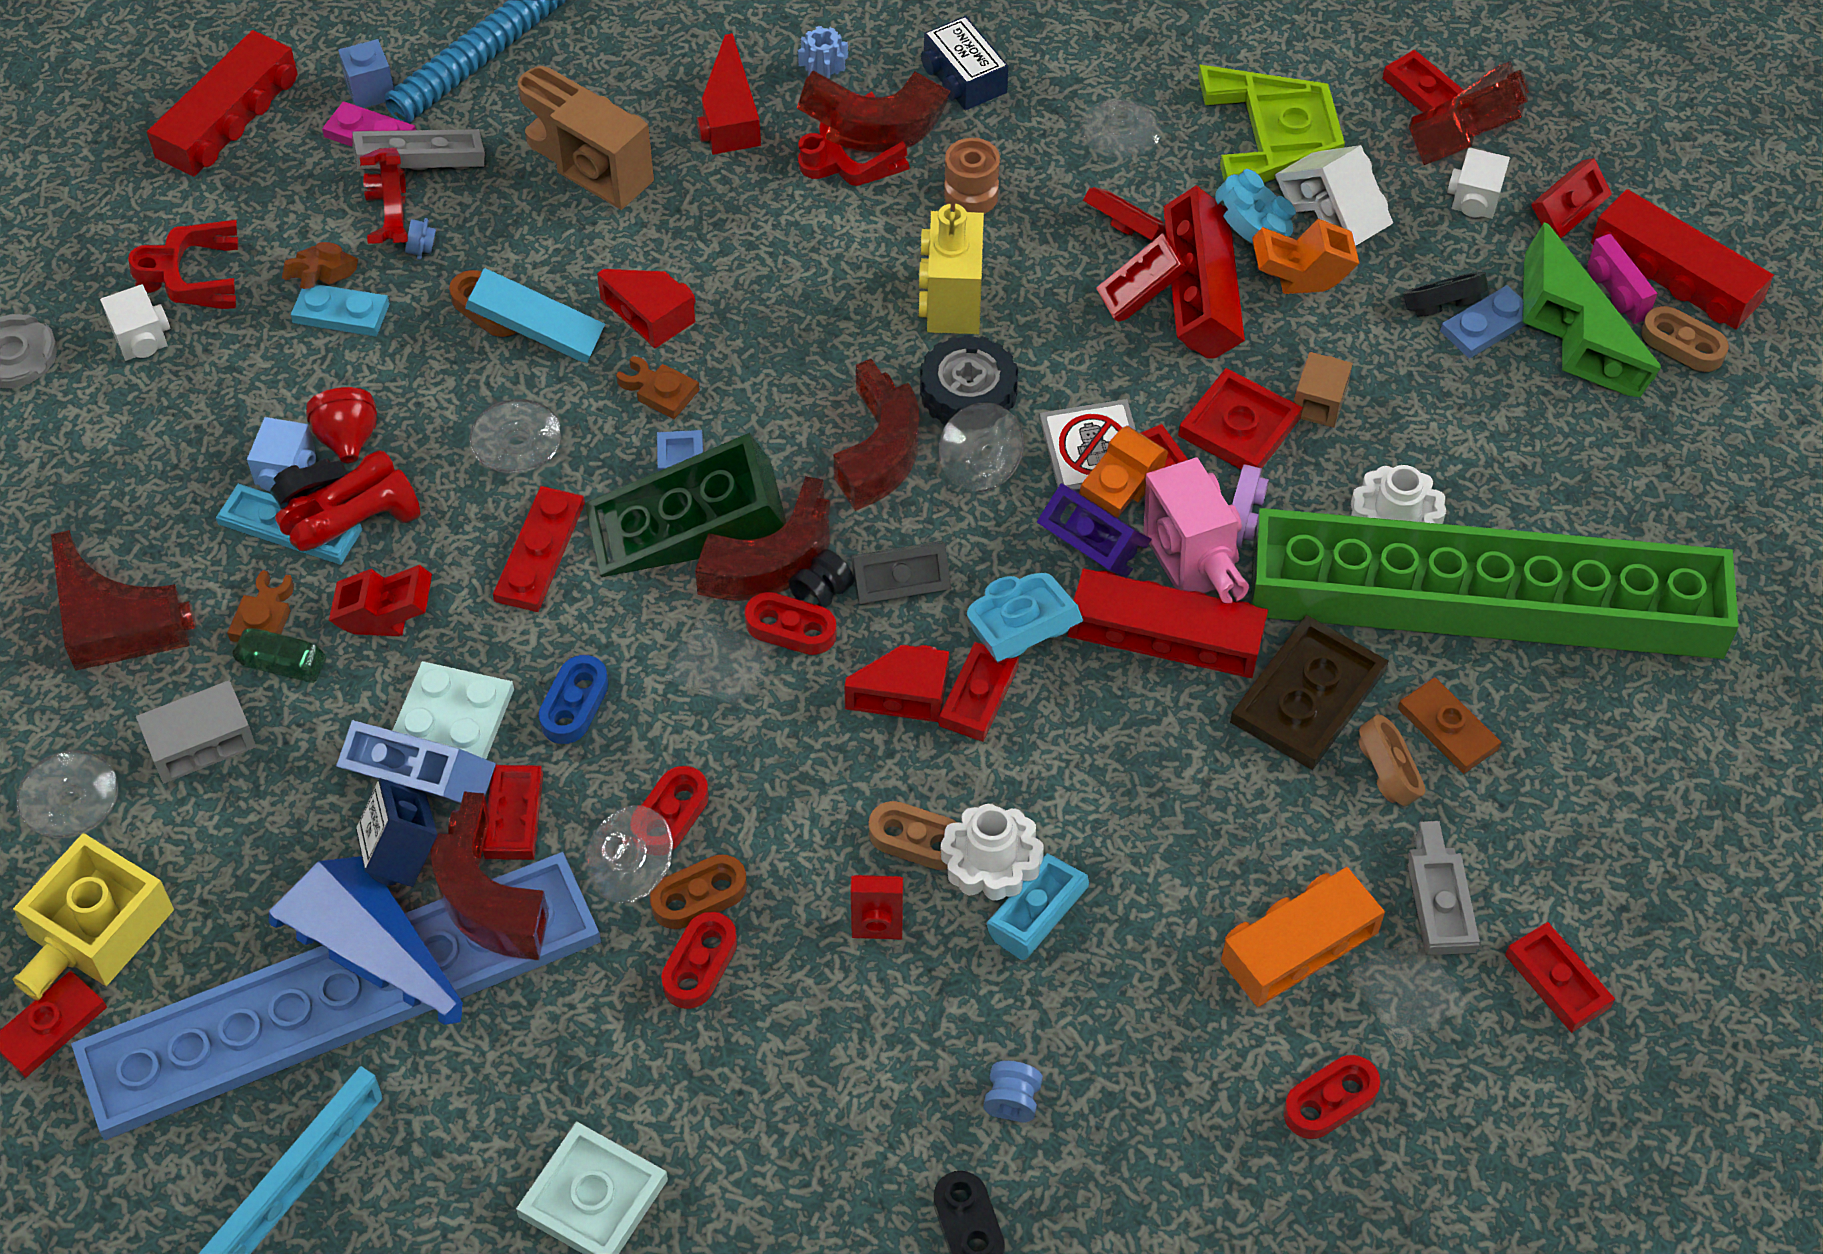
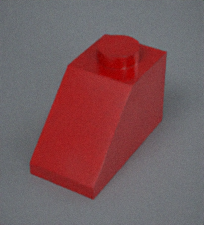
(648, 302)
(901, 684)

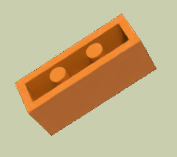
(1301, 935)

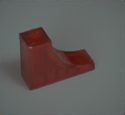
(112, 619)

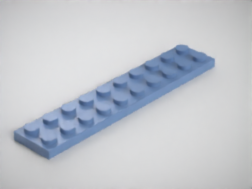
(299, 1011)

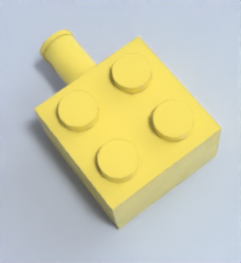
(952, 271)
(89, 915)

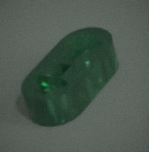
(279, 655)

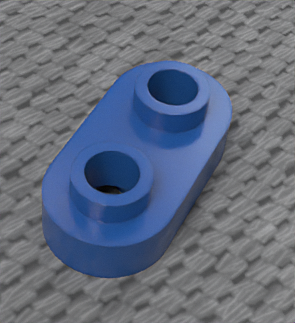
(572, 702)

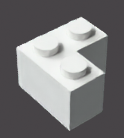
(1339, 190)

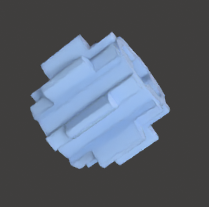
(823, 52)

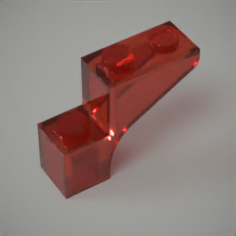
(1479, 108)

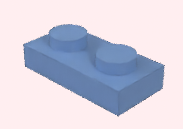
(1485, 322)

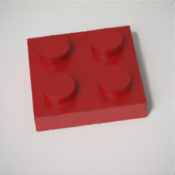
(1240, 421)

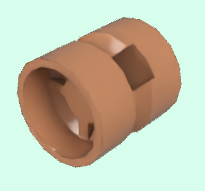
(972, 175)

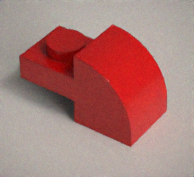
(379, 604)

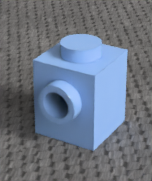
(279, 447)

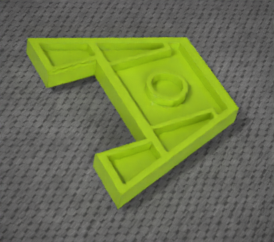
(1285, 113)

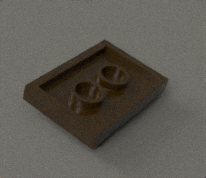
(1309, 692)

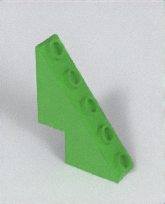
(1593, 333)

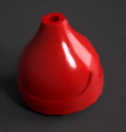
(342, 420)

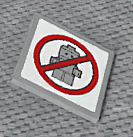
(1081, 437)

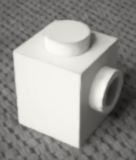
(1478, 183)
(136, 322)

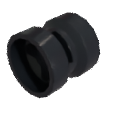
(823, 579)

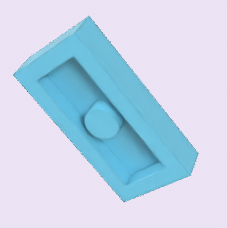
(340, 309)

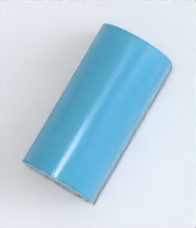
(1042, 903)

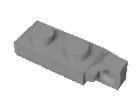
(1441, 894)

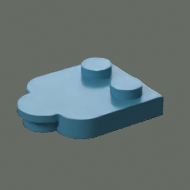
(1021, 614)

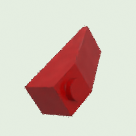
(727, 104)

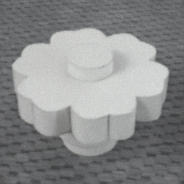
(1398, 495)
(992, 851)

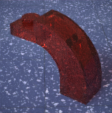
(874, 122)
(885, 458)
(750, 567)
(488, 913)

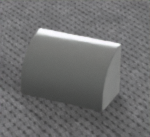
(196, 731)

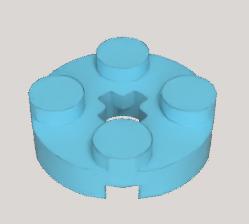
(1254, 206)

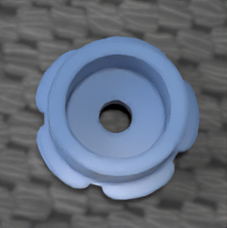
(420, 238)

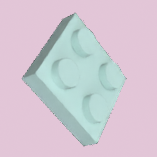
(455, 708)
(592, 1193)

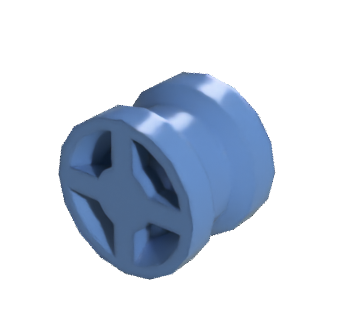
(1013, 1091)

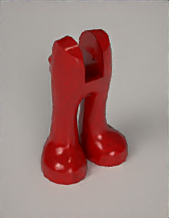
(372, 490)

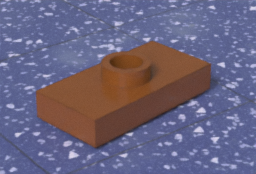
(1449, 725)

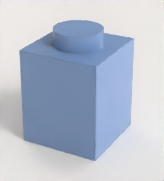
(366, 73)

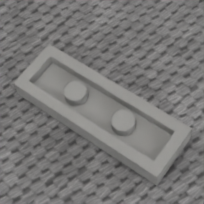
(423, 148)

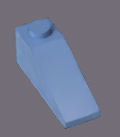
(414, 762)

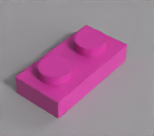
(355, 118)
(1621, 278)

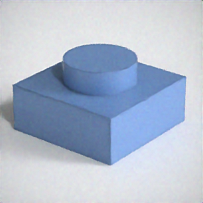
(677, 447)

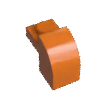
(1312, 261)
(1123, 471)

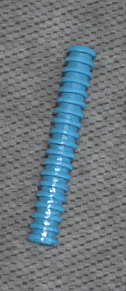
(466, 56)

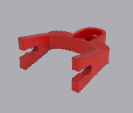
(824, 158)
(388, 187)
(160, 264)

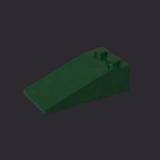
(673, 510)

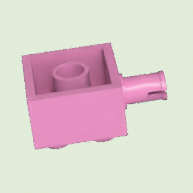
(1193, 530)

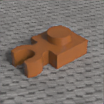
(320, 262)
(660, 390)
(264, 611)

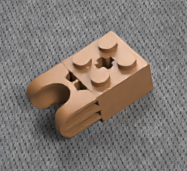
(587, 136)

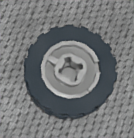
(962, 360)

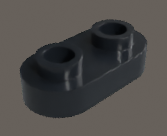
(1462, 289)
(301, 482)
(967, 1219)

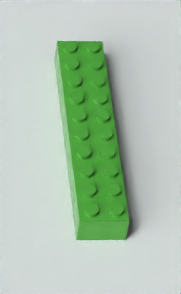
(1495, 583)

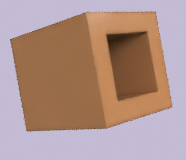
(1323, 388)

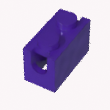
(1093, 530)

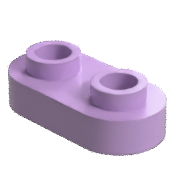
(1249, 491)

